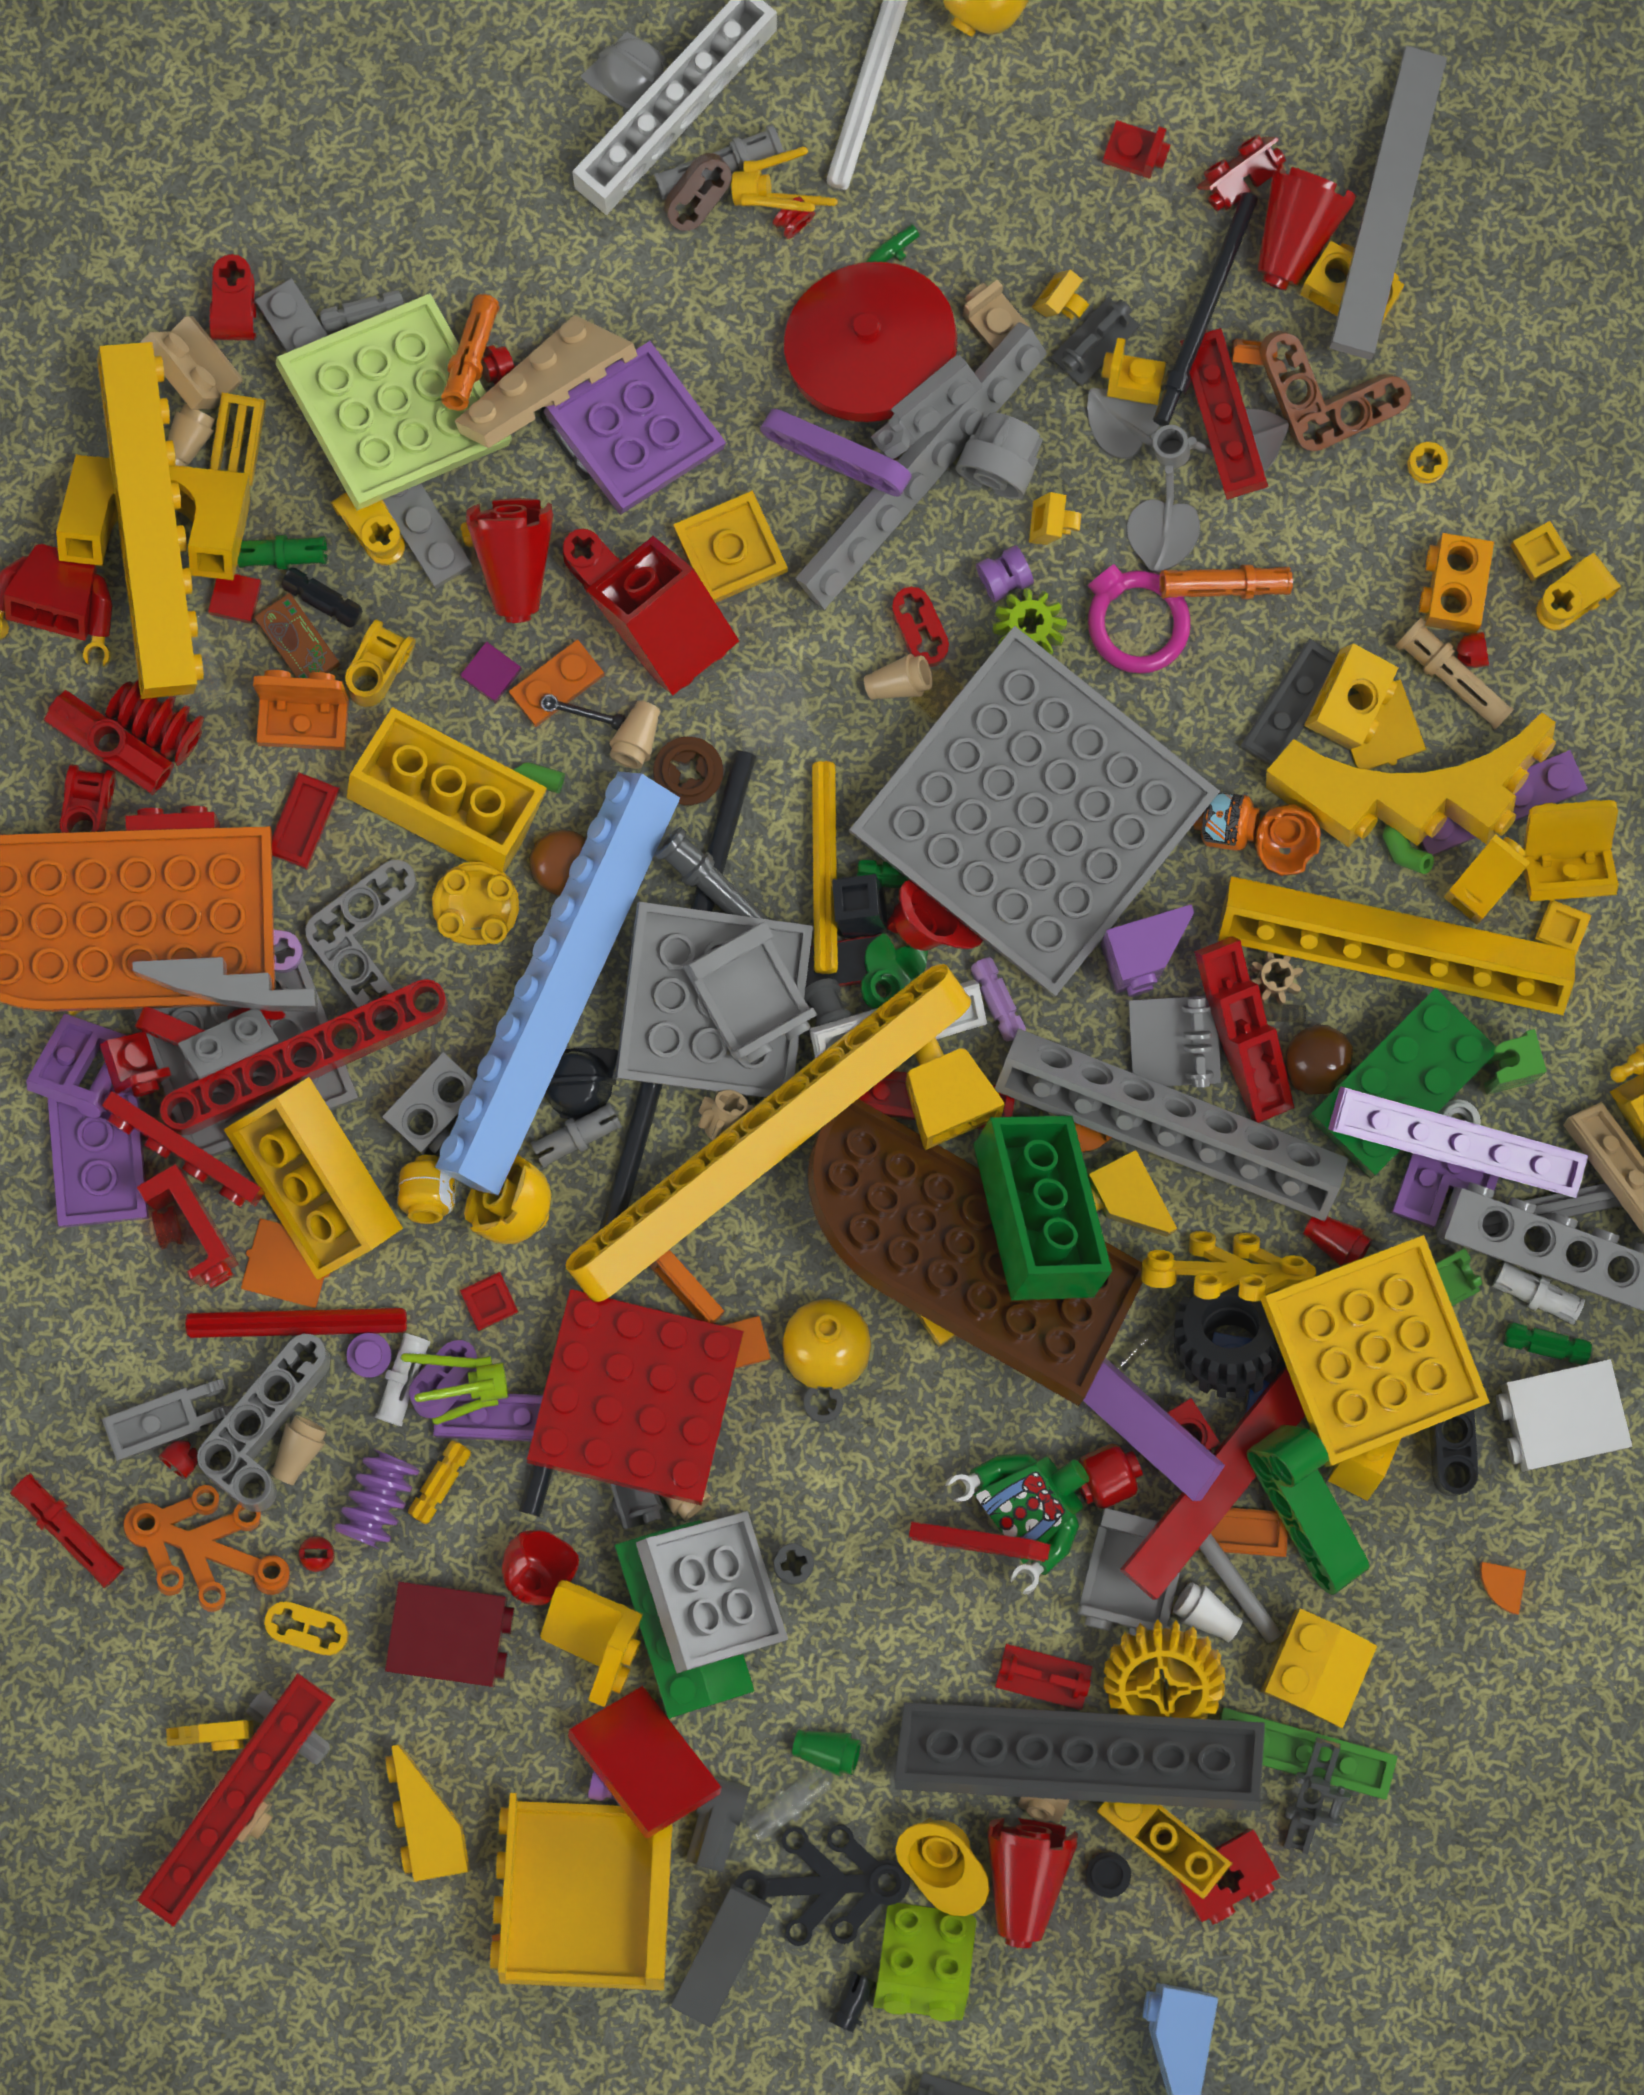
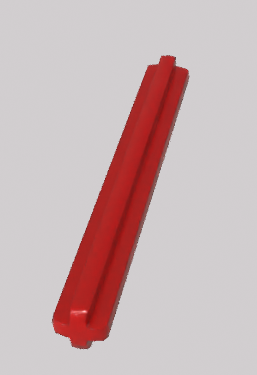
(296, 1322)

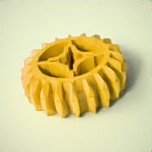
(1186, 1665)

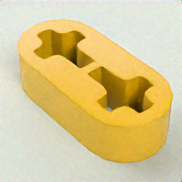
(303, 1639)

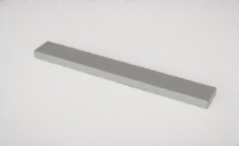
(1388, 203)

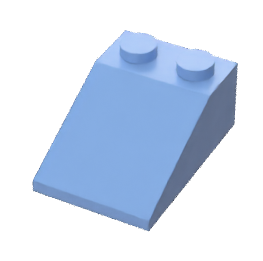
(1180, 2035)

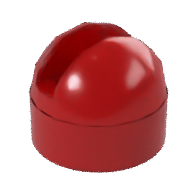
(1473, 650)
(181, 1457)
(315, 1563)

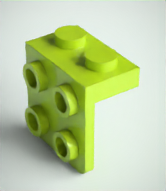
(925, 1962)

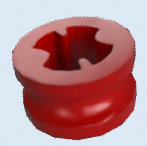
(792, 220)

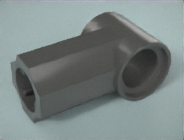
(717, 1826)

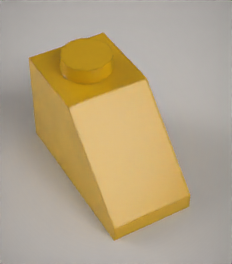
(1129, 1195)

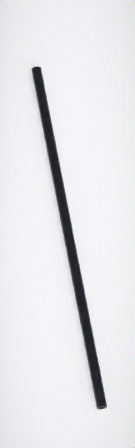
(649, 1093)

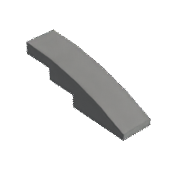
(209, 981)

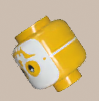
(425, 1191)

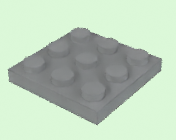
(711, 1591)

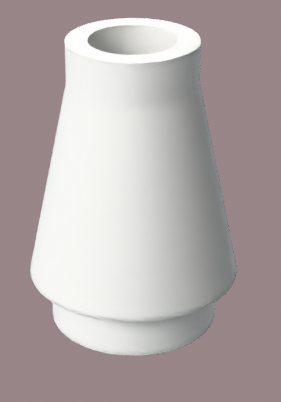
(1206, 1612)

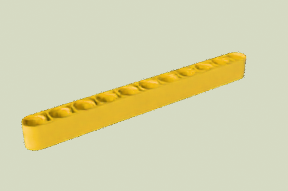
(768, 1133)

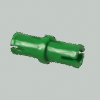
(283, 552)

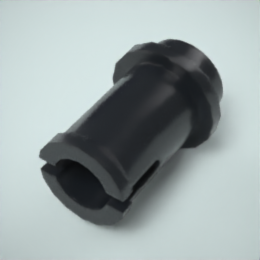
(851, 2002)

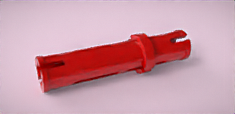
(60, 1523)

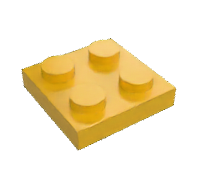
(731, 547)

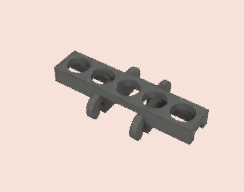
(1310, 1820)

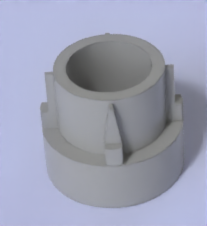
(1001, 455)

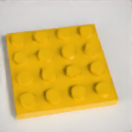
(1375, 1350)

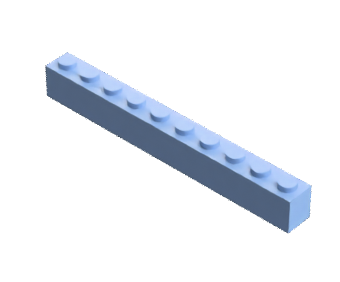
(557, 982)

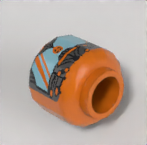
(1229, 822)

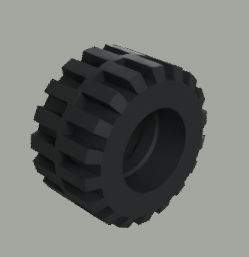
(1220, 1366)

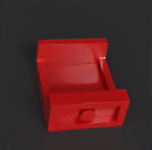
(175, 1185)

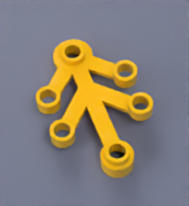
(1226, 1269)

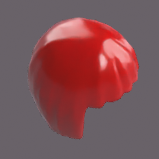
(536, 1564)

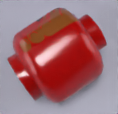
(1110, 1476)

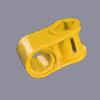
(368, 525)
(1580, 591)
(380, 656)

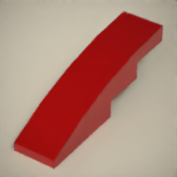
(1243, 1029)

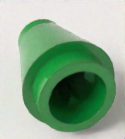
(828, 1750)

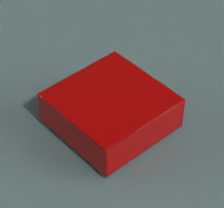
(235, 598)
(489, 1301)

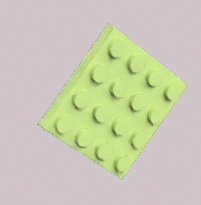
(379, 401)

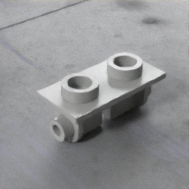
(227, 1043)

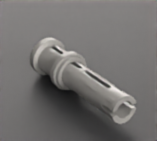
(739, 150)

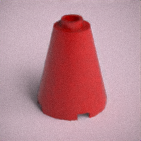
(1298, 224)
(512, 553)
(1027, 1876)

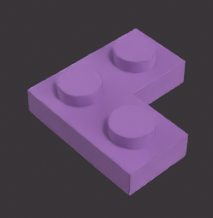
(1427, 1184)

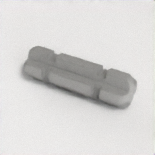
(358, 311)

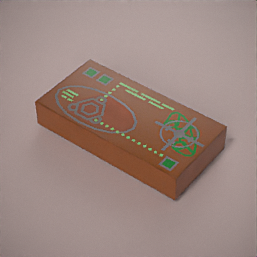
(296, 638)

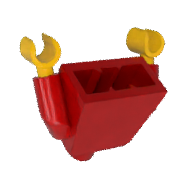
(57, 598)

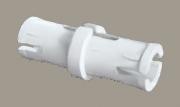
(1538, 1293)
(396, 1394)

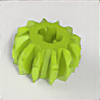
(1045, 633)

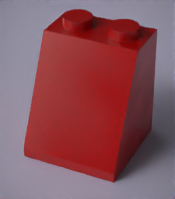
(664, 614)

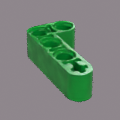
(1289, 1473)

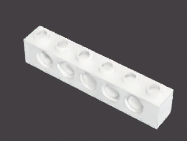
(674, 102)

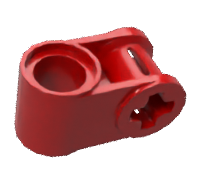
(232, 306)
(594, 568)
(87, 797)

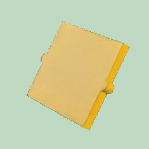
(1395, 736)

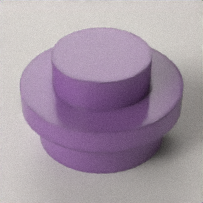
(369, 1355)

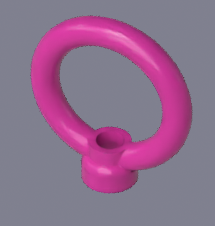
(1107, 588)

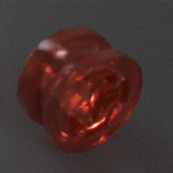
(167, 1227)

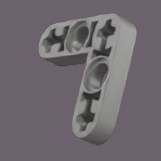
(345, 943)

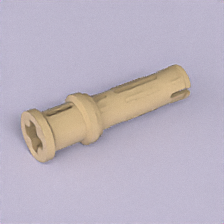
(1494, 711)

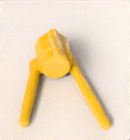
(754, 188)

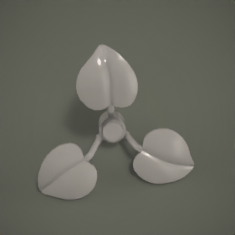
(1159, 530)

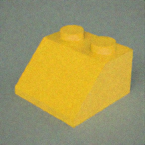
(1318, 1667)

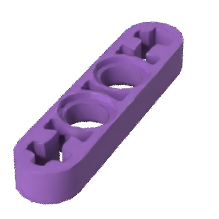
(836, 452)

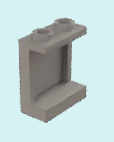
(749, 993)
(1107, 1592)

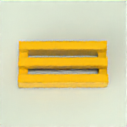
(254, 437)

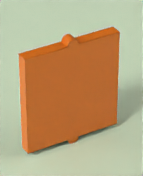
(278, 1267)

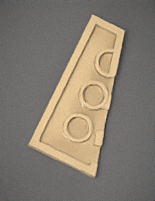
(543, 379)

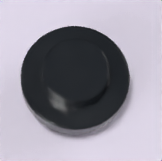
(1108, 1874)

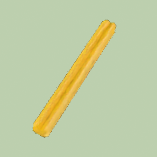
(824, 866)

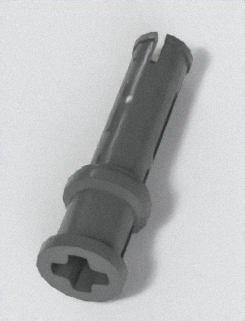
(700, 871)

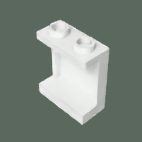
(1564, 1416)

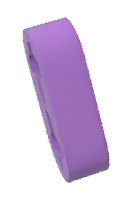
(438, 1377)

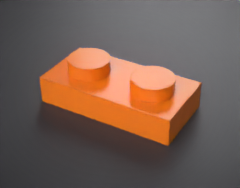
(562, 676)

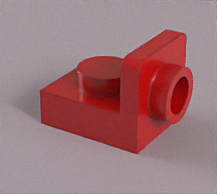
(1136, 149)
(133, 1065)

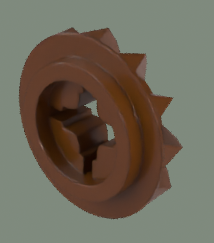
(708, 766)

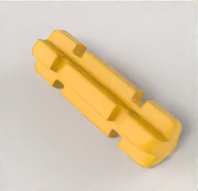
(439, 1482)

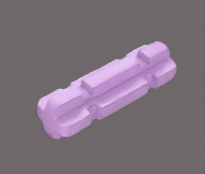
(997, 998)

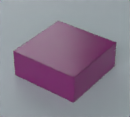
(490, 672)

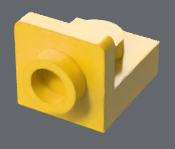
(1132, 376)

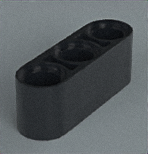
(1461, 1453)

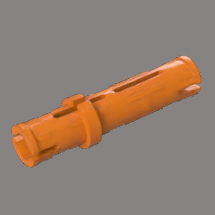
(466, 364)
(1221, 582)

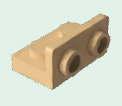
(194, 364)

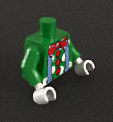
(1029, 1502)

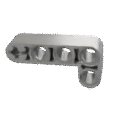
(272, 1417)

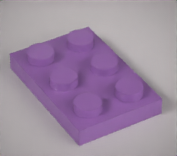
(95, 1167)

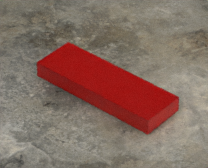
(979, 1541)

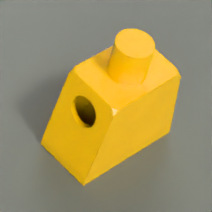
(949, 1094)

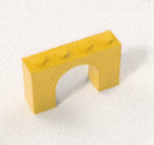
(210, 498)

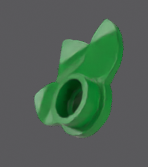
(890, 968)

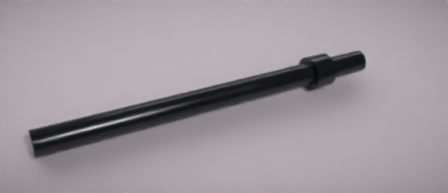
(1177, 380)

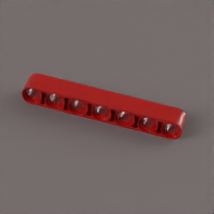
(282, 1055)

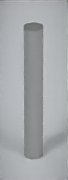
(1240, 1589)

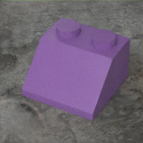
(1142, 949)

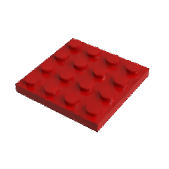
(635, 1397)

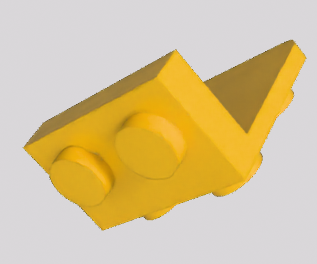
(1570, 850)
(596, 1632)

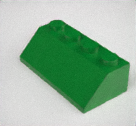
(688, 1689)

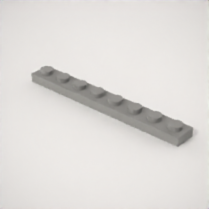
(926, 461)
(412, 508)

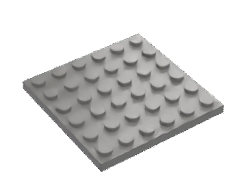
(1034, 811)

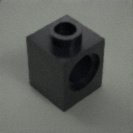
(860, 906)

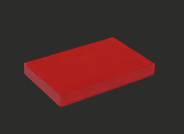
(644, 1762)

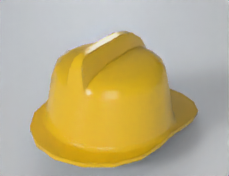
(943, 1866)

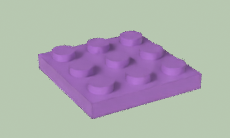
(635, 428)

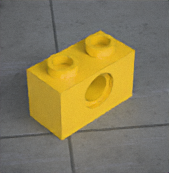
(1332, 712)

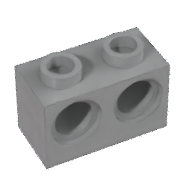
(425, 1098)

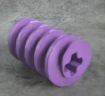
(376, 1499)

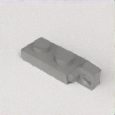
(927, 406)

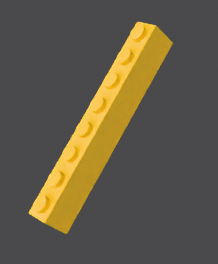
(148, 521)
(1398, 945)

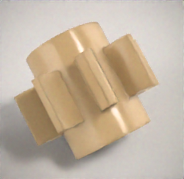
(1281, 966)
(722, 1112)

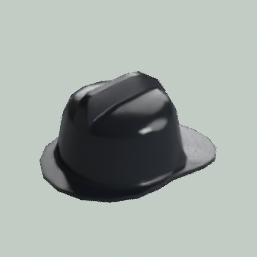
(582, 1081)

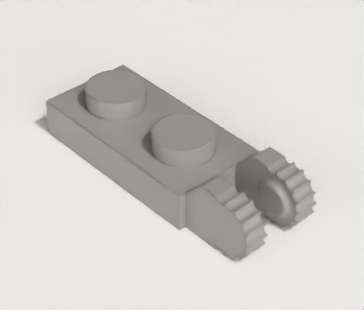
(162, 1420)

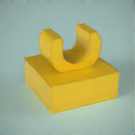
(1060, 296)
(1051, 519)

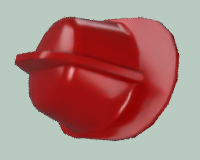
(926, 923)

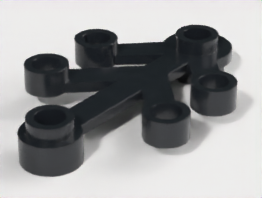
(832, 1884)

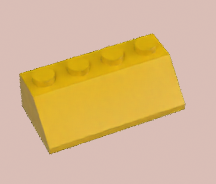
(445, 791)
(313, 1179)

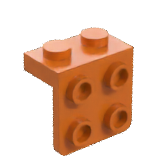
(301, 711)

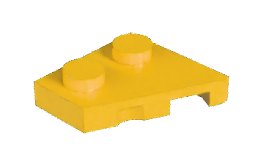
(220, 1735)

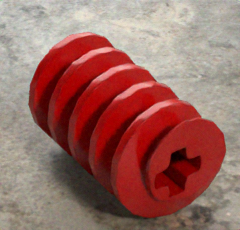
(156, 721)

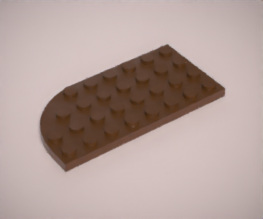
(926, 1238)

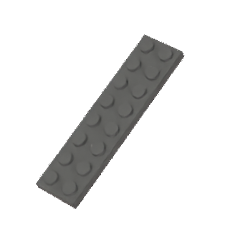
(1081, 1756)

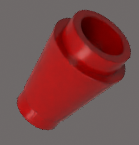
(1338, 1239)

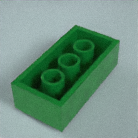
(1414, 1065)
(1042, 1208)

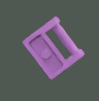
(67, 1061)

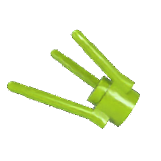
(485, 1383)

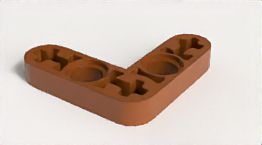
(1313, 405)

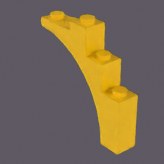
(1415, 804)

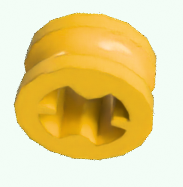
(1417, 454)

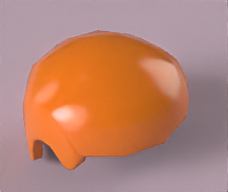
(1287, 828)

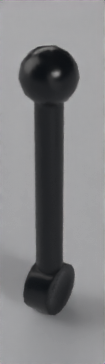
(549, 703)

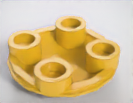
(475, 898)

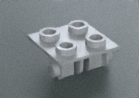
(1174, 1041)

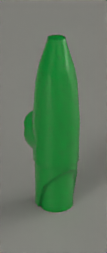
(895, 246)

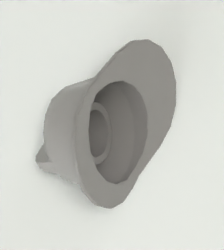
(625, 70)

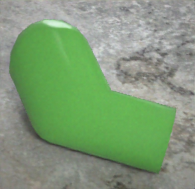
(545, 776)
(1404, 854)

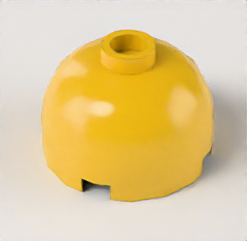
(984, 15)
(518, 1209)
(826, 1344)

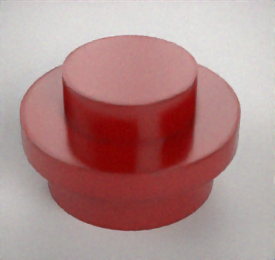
(496, 363)

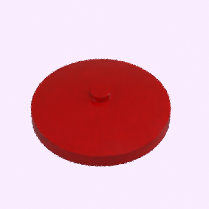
(868, 339)

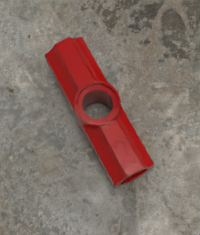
(129, 758)

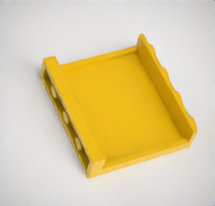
(580, 1898)

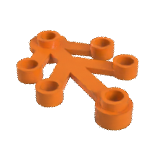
(200, 1545)

